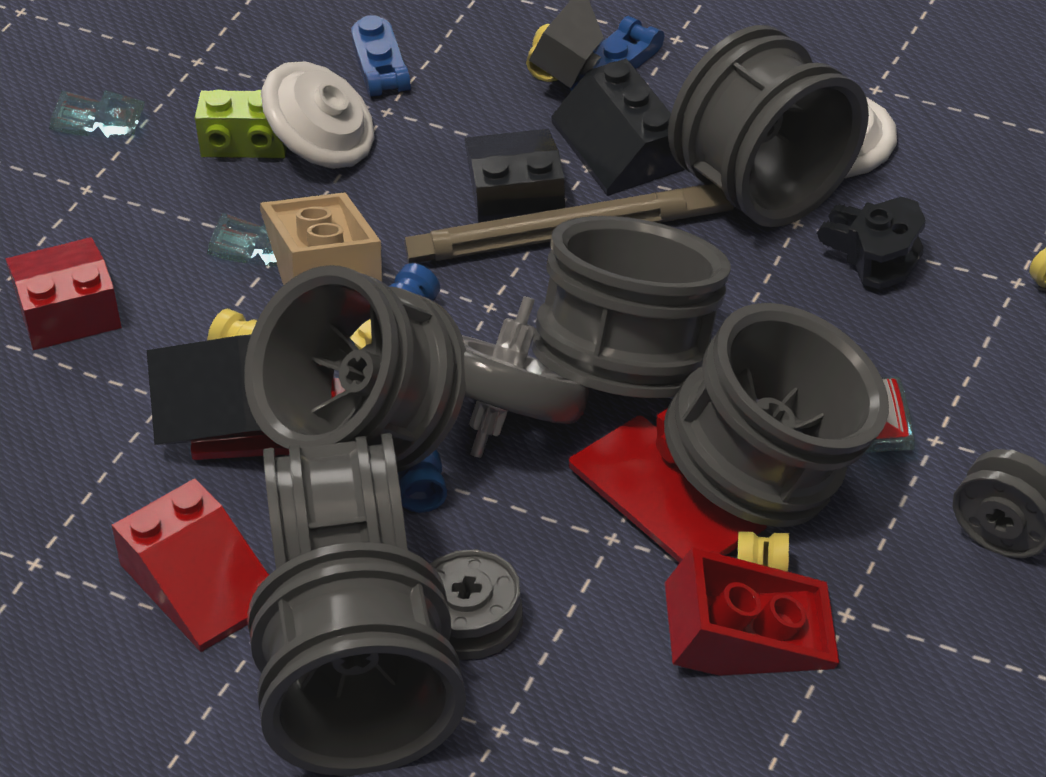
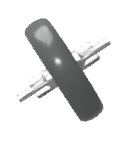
(510, 380)

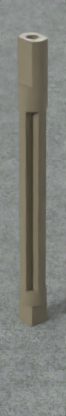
(538, 227)

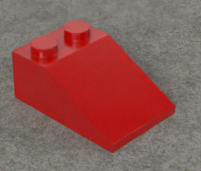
(64, 293)
(191, 562)
(747, 617)

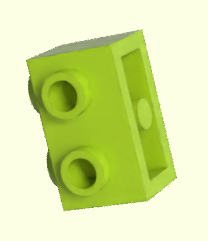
(235, 126)

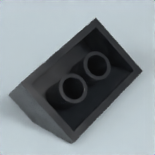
(617, 128)

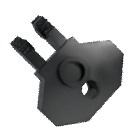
(876, 237)

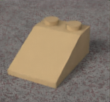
(320, 233)

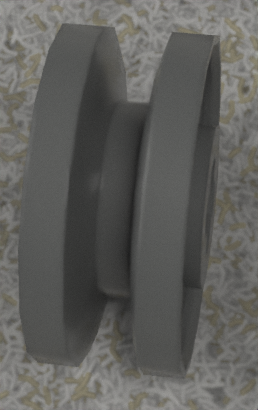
(1004, 503)
(481, 601)

